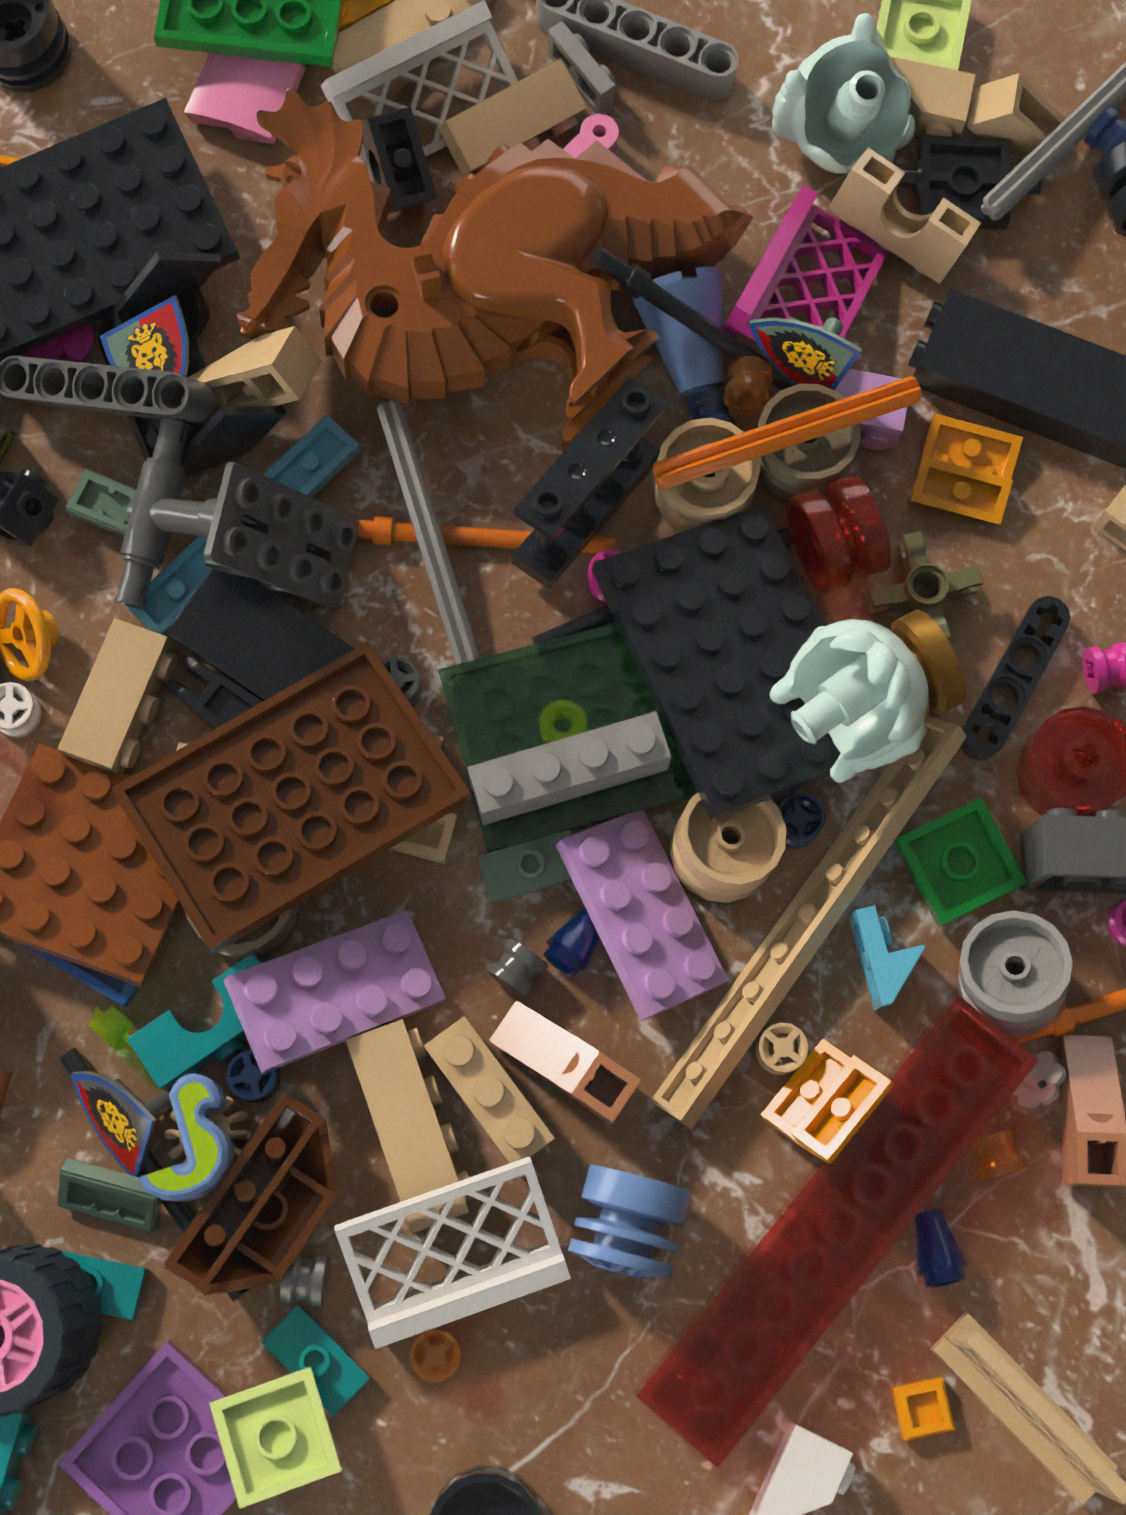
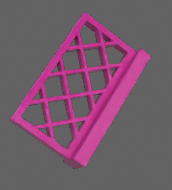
(781, 257)

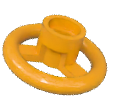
(32, 633)

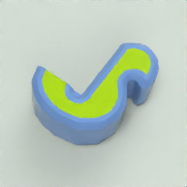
(204, 1141)

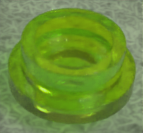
(557, 710)
(111, 1026)

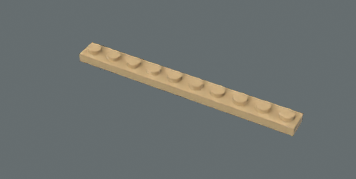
(804, 925)

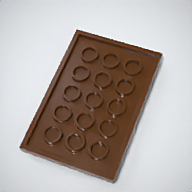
(290, 796)

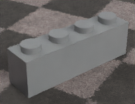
(569, 768)

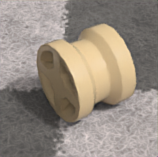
(787, 1042)

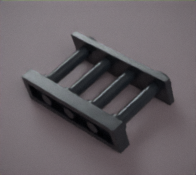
(588, 482)

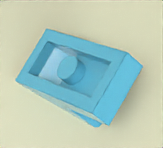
(882, 970)

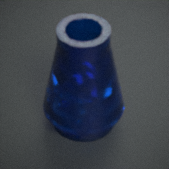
(573, 944)
(937, 1250)

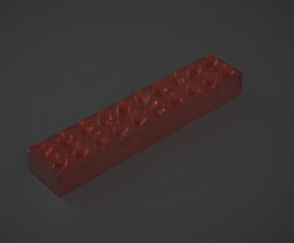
(834, 1232)

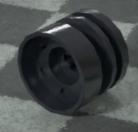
(32, 44)

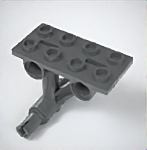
(250, 529)

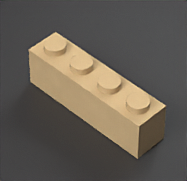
(405, 1116)

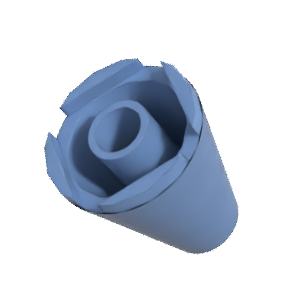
(689, 358)

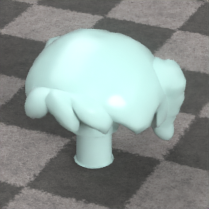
(845, 101)
(861, 691)

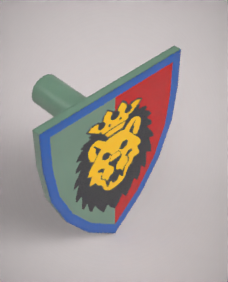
(151, 340)
(805, 351)

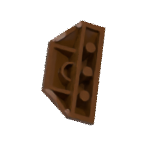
(261, 1206)

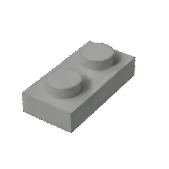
(593, 81)

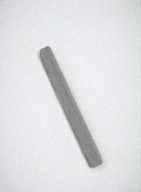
(1055, 146)
(428, 532)

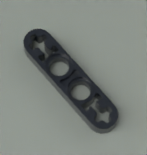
(1019, 680)

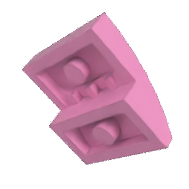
(236, 88)

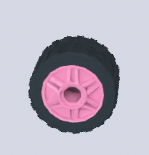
(45, 1325)

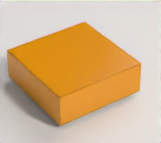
(922, 1408)

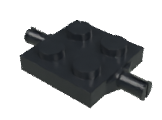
(961, 173)

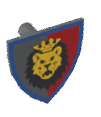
(120, 1117)

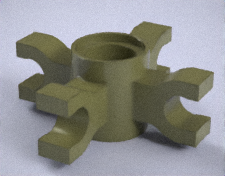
(918, 570)

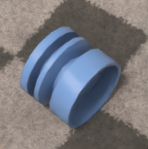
(629, 1222)

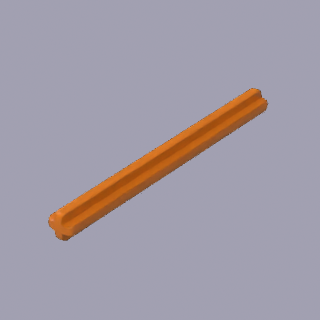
(786, 432)

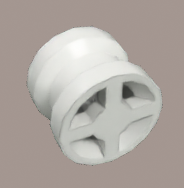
(15, 698)

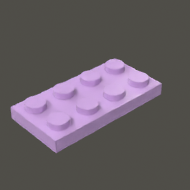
(641, 913)
(333, 990)

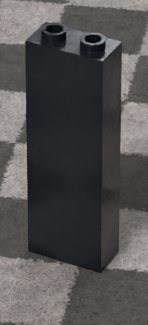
(1025, 375)

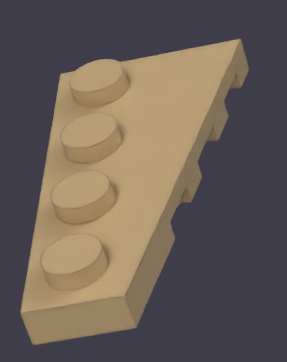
(389, 27)

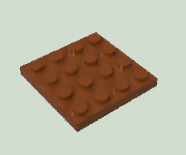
(79, 872)

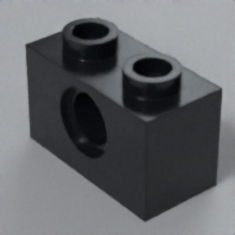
(398, 158)

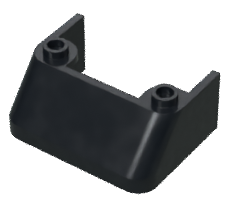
(231, 429)

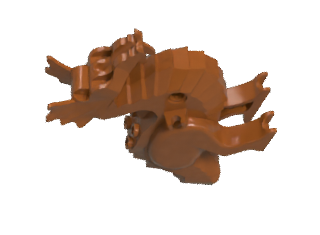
(494, 273)

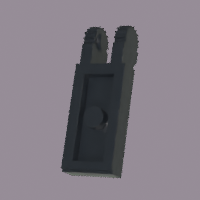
(220, 699)

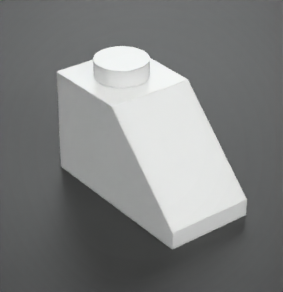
(803, 1474)

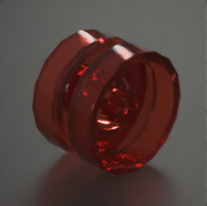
(839, 533)
(1067, 739)

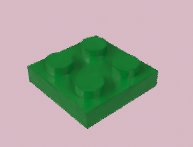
(959, 862)

